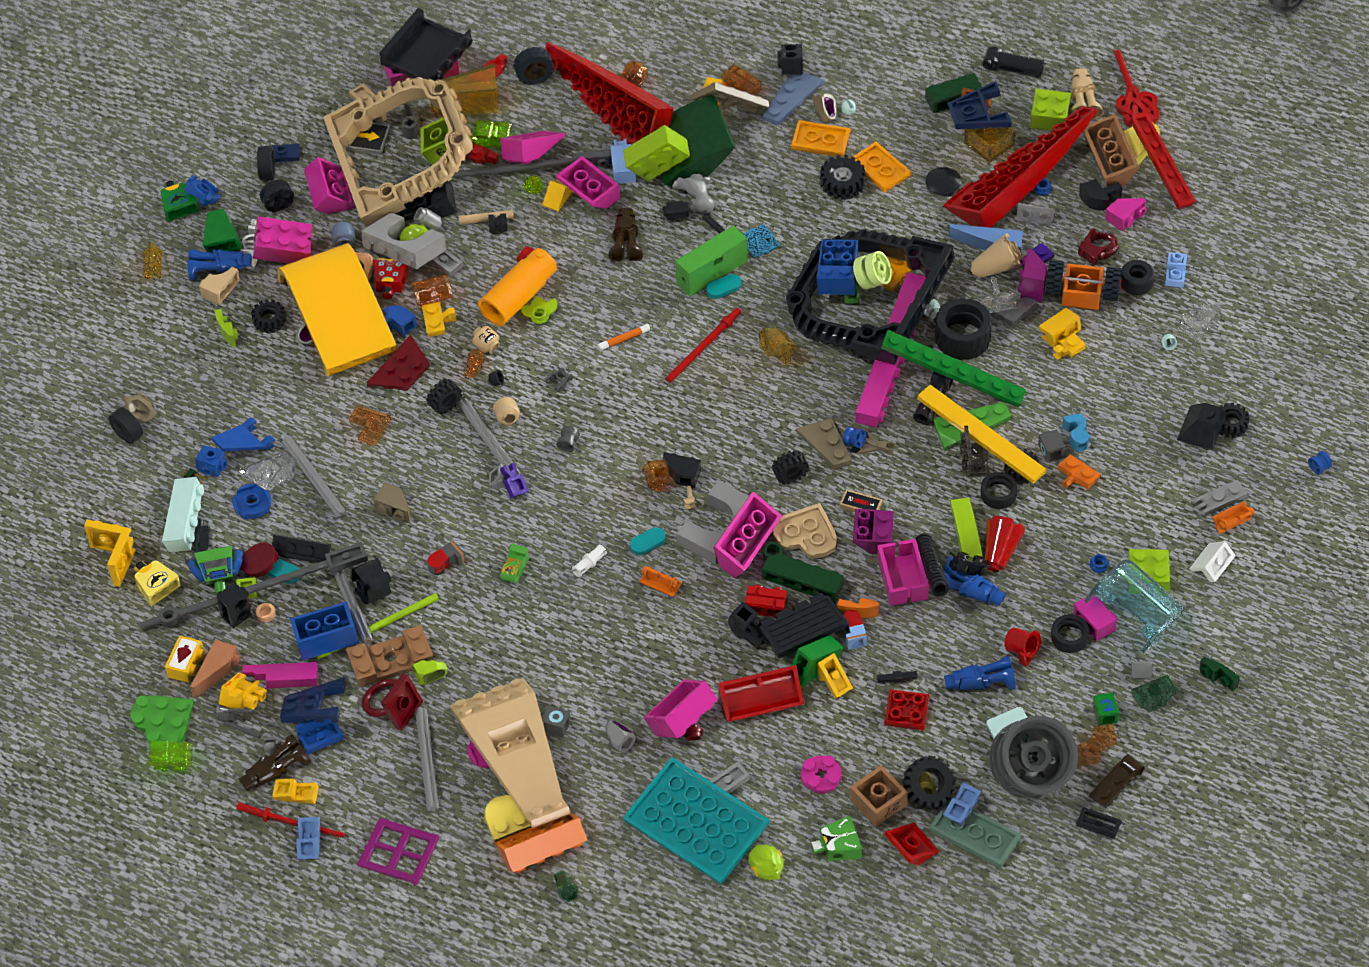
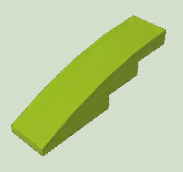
(966, 527)

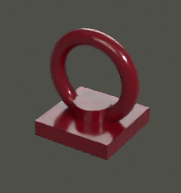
(398, 703)

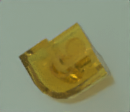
(777, 342)

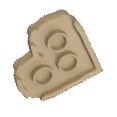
(808, 531)

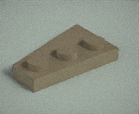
(827, 442)

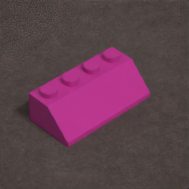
(745, 535)

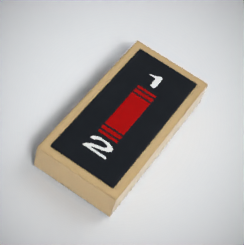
(854, 500)

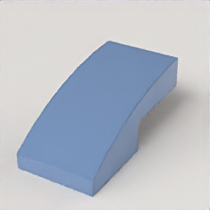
(962, 804)
(309, 838)

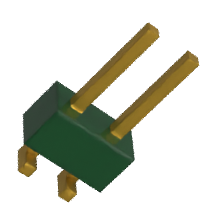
(190, 473)

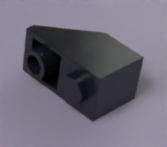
(683, 469)

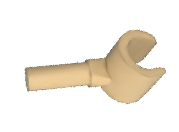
(689, 502)

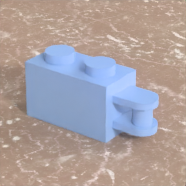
(620, 172)

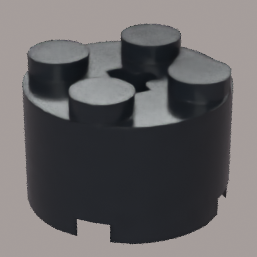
(371, 581)

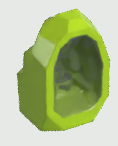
(429, 671)

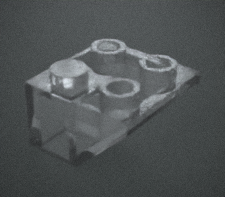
(271, 470)

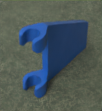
(242, 439)

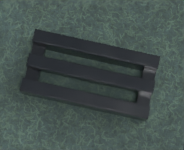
(1096, 825)

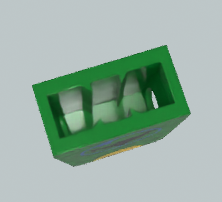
(177, 201)

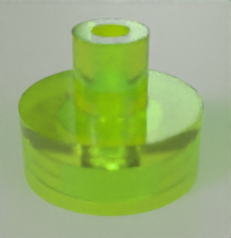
(533, 184)

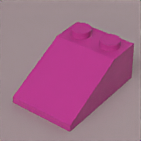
(528, 146)

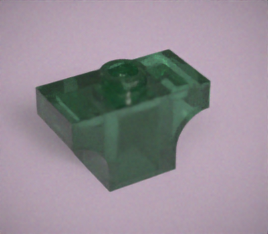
(1154, 693)

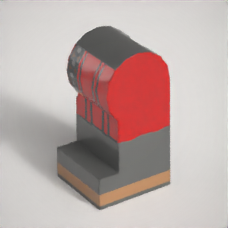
(445, 557)

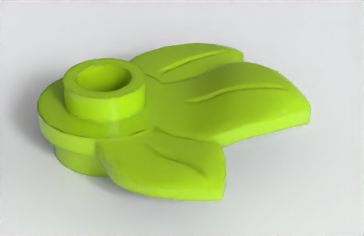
(539, 310)

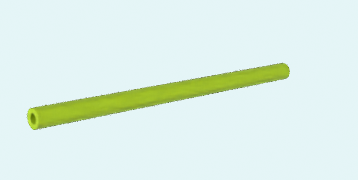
(394, 617)

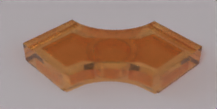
(1091, 750)

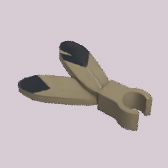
(872, 444)

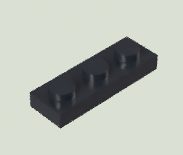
(300, 548)

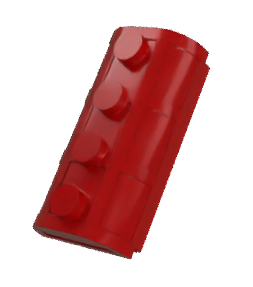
(760, 693)

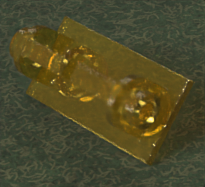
(152, 261)

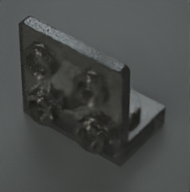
(974, 456)

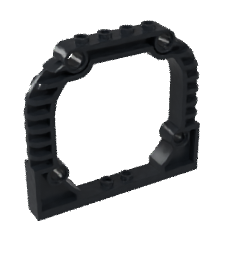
(919, 253)

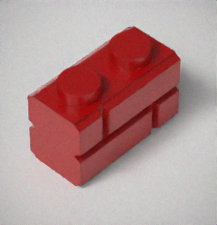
(766, 600)

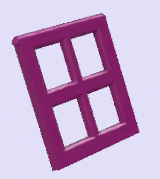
(397, 851)

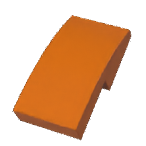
(866, 607)

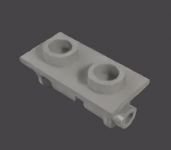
(1035, 214)

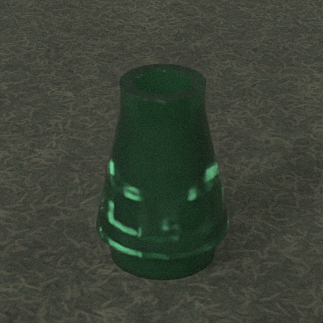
(566, 888)

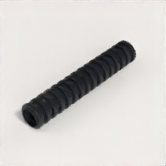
(932, 565)

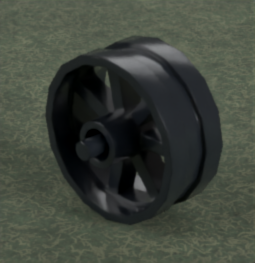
(278, 194)

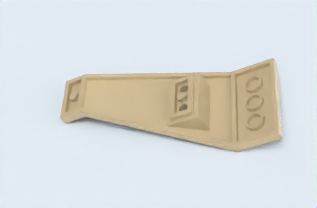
(513, 742)

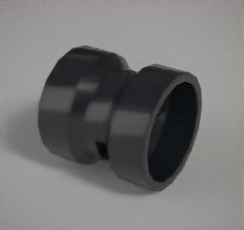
(498, 222)

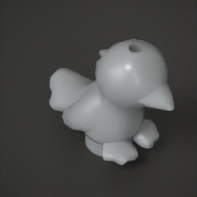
(697, 188)

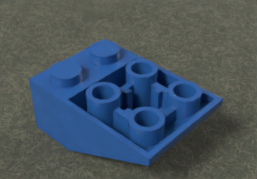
(836, 267)

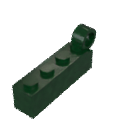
(799, 575)

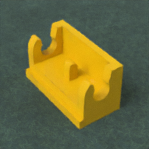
(1060, 326)

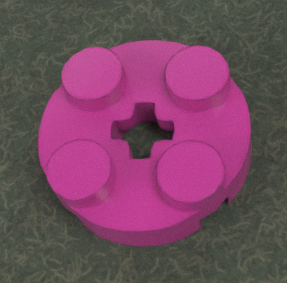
(825, 764)

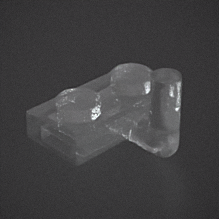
(998, 301)

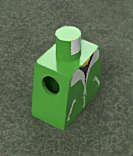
(838, 841)

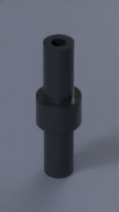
(897, 676)

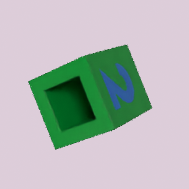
(1105, 709)

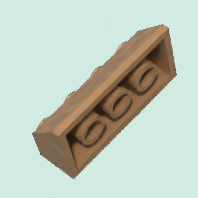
(1111, 151)

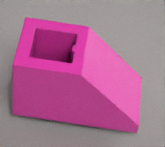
(1125, 211)

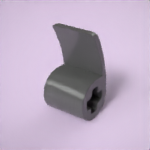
(410, 123)

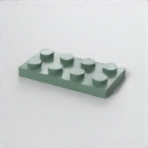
(977, 836)

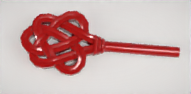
(1143, 102)

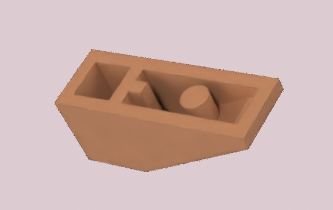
(216, 666)

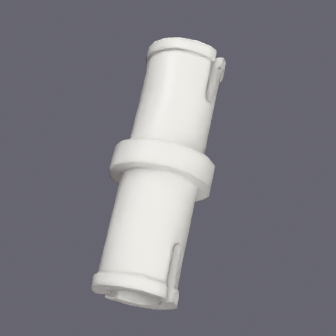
(589, 560)

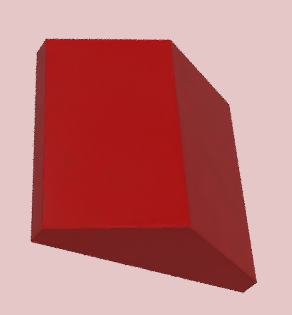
(912, 843)

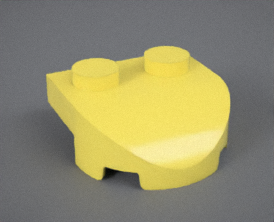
(504, 817)

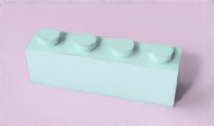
(182, 514)

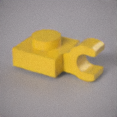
(1070, 345)

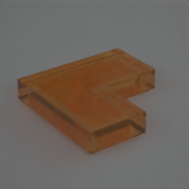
(373, 422)

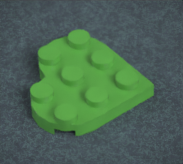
(162, 717)

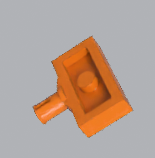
(1077, 472)

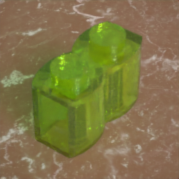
(489, 133)
(170, 754)

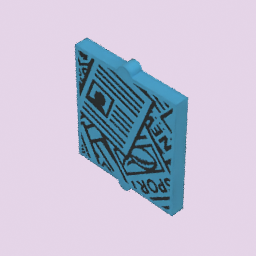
(760, 241)

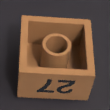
(878, 796)

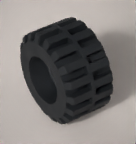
(944, 777)

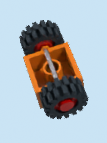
(1083, 284)

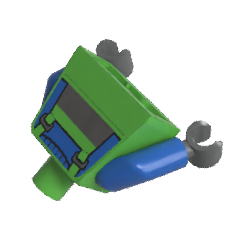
(216, 566)

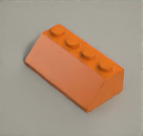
(540, 842)

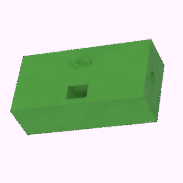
(711, 260)

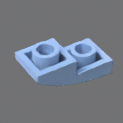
(1176, 270)

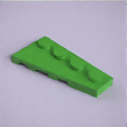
(990, 415)

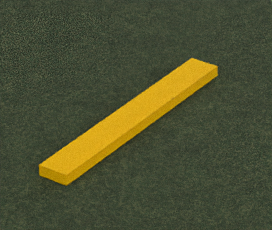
(982, 434)

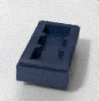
(286, 152)

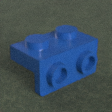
(318, 735)

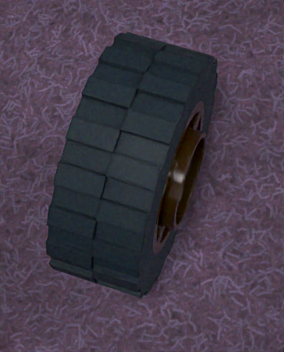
(533, 65)

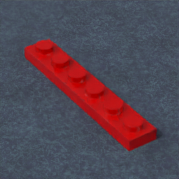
(1162, 160)

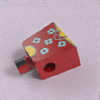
(389, 276)

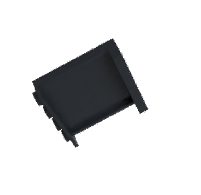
(424, 48)

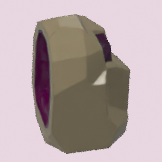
(825, 107)

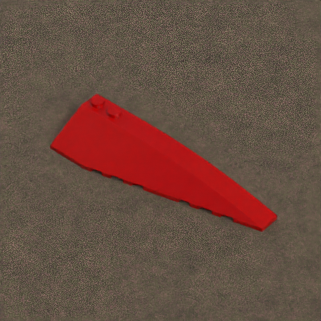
(620, 103)
(1010, 181)

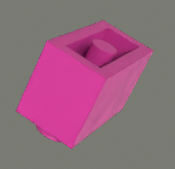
(1098, 617)

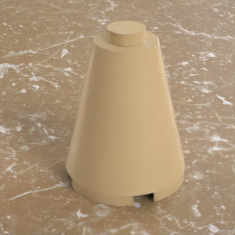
(997, 258)

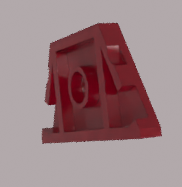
(401, 368)

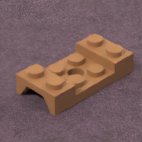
(370, 662)

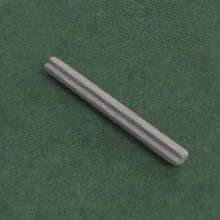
(485, 433)
(314, 477)
(354, 608)
(427, 759)

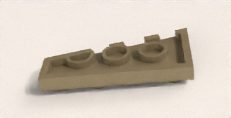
(731, 97)

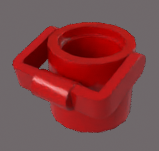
(1023, 644)

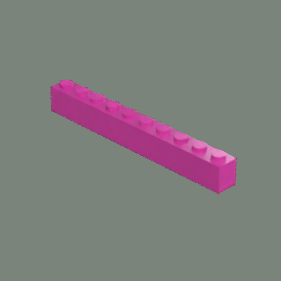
(882, 375)

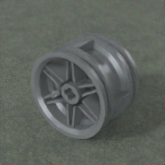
(1060, 746)

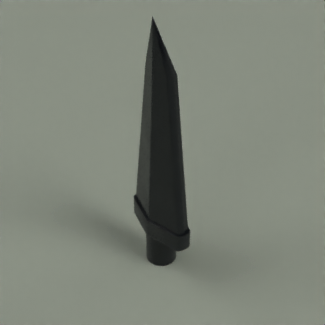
(201, 536)

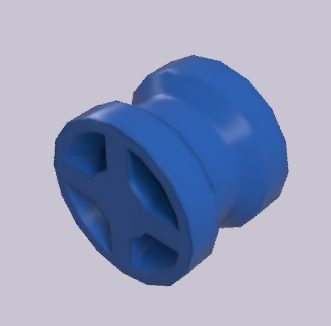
(854, 437)
(1320, 462)

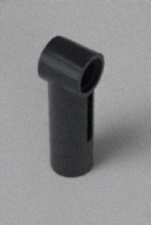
(997, 59)
(924, 414)

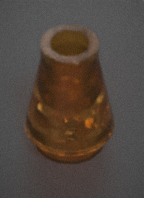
(474, 362)

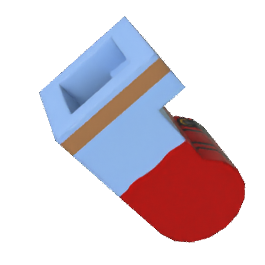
(857, 635)

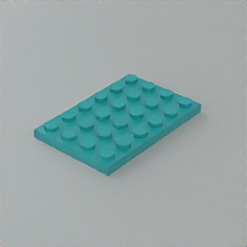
(696, 820)

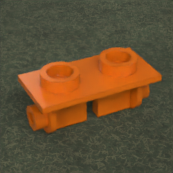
(1232, 517)
(659, 581)

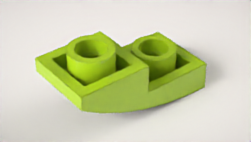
(226, 328)

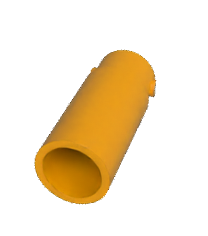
(517, 287)

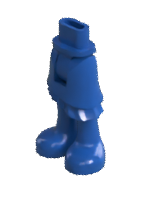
(221, 261)
(974, 586)
(974, 676)

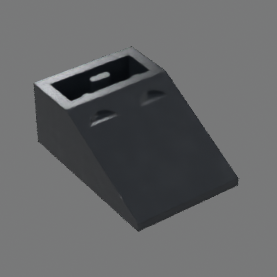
(439, 201)

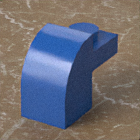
(399, 319)

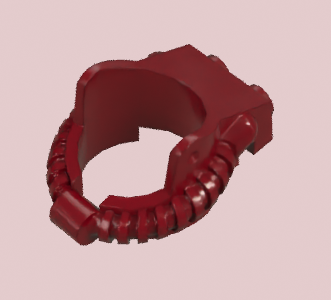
(1092, 252)

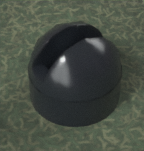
(496, 378)

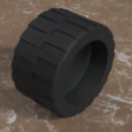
(963, 345)

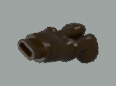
(625, 229)
(269, 768)

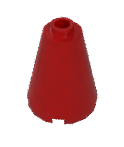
(1001, 541)

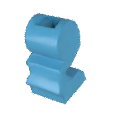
(1079, 436)

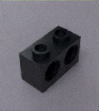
(790, 59)
(234, 605)

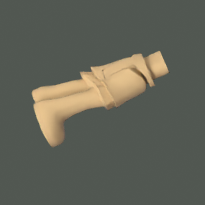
(1084, 89)

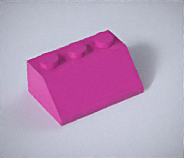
(590, 183)
(328, 187)

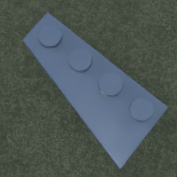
(791, 95)

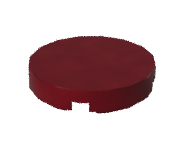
(259, 559)

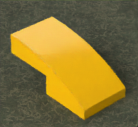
(291, 791)

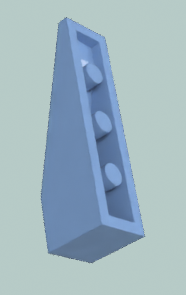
(983, 236)

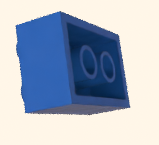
(324, 630)

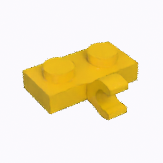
(435, 318)

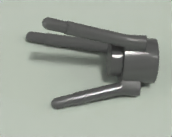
(230, 714)

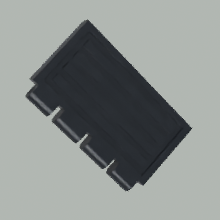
(802, 625)

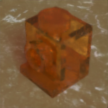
(656, 474)

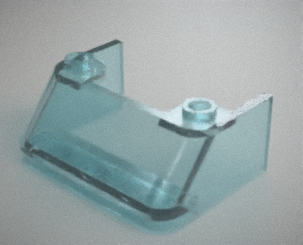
(1141, 597)

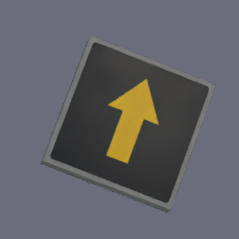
(371, 140)

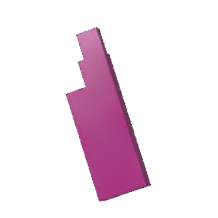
(285, 674)

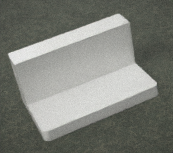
(1213, 560)

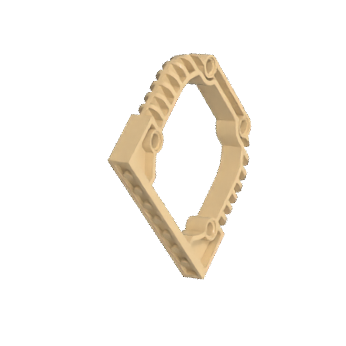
(359, 115)

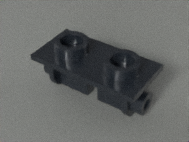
(975, 564)

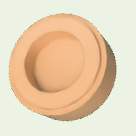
(265, 612)

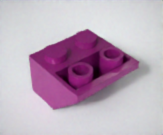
(1032, 277)
(872, 528)

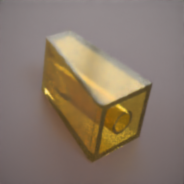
(475, 91)

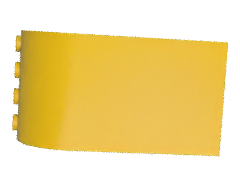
(338, 308)

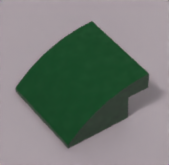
(706, 137)

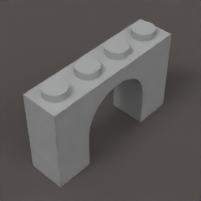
(415, 253)
(701, 540)

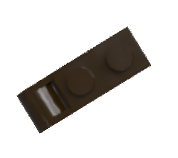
(1117, 780)

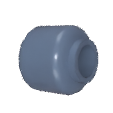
(343, 233)

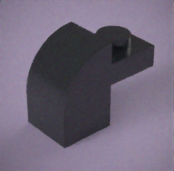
(1097, 197)
(743, 625)

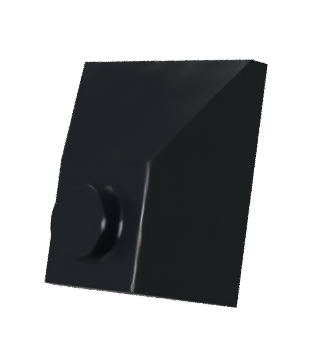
(1202, 425)

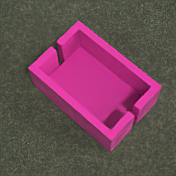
(281, 240)
(904, 574)
(680, 708)

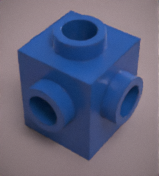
(211, 461)

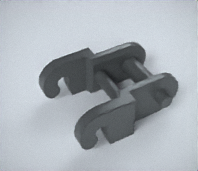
(556, 375)

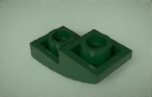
(1214, 670)

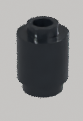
(675, 210)

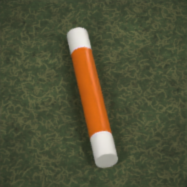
(623, 337)

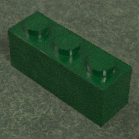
(941, 94)

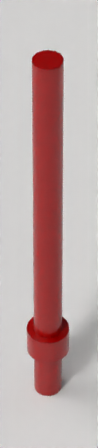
(725, 323)

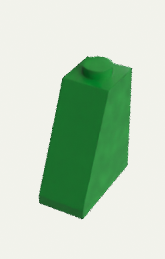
(221, 233)
(809, 655)

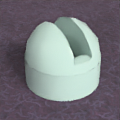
(846, 108)
(1173, 341)

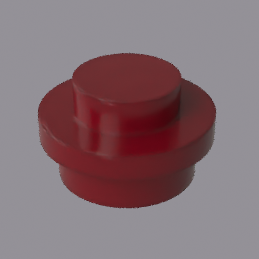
(693, 732)

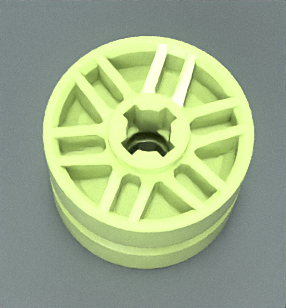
(872, 270)

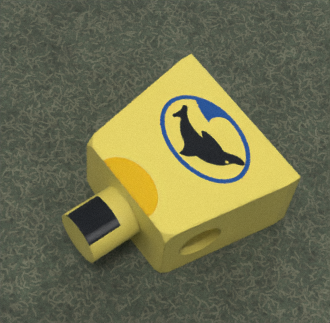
(155, 581)

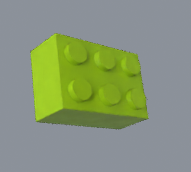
(656, 153)

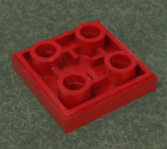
(906, 709)

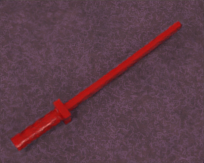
(265, 814)

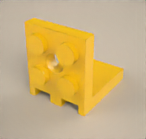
(113, 539)

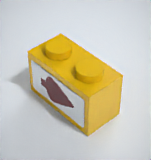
(184, 659)

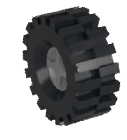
(838, 169)

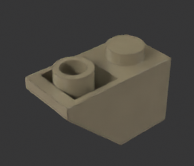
(392, 501)

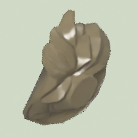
(140, 407)

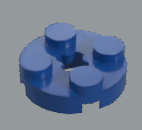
(203, 190)
(255, 510)

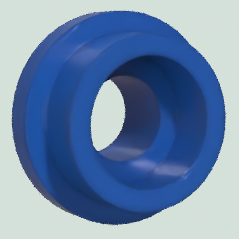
(1046, 187)
(1099, 558)

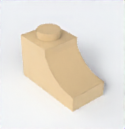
(217, 287)

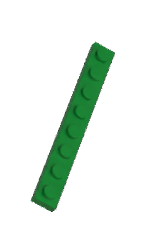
(953, 368)

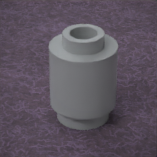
(428, 219)

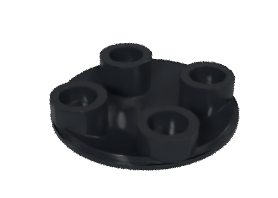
(943, 181)

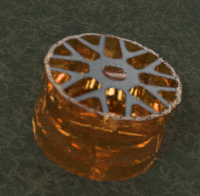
(635, 73)

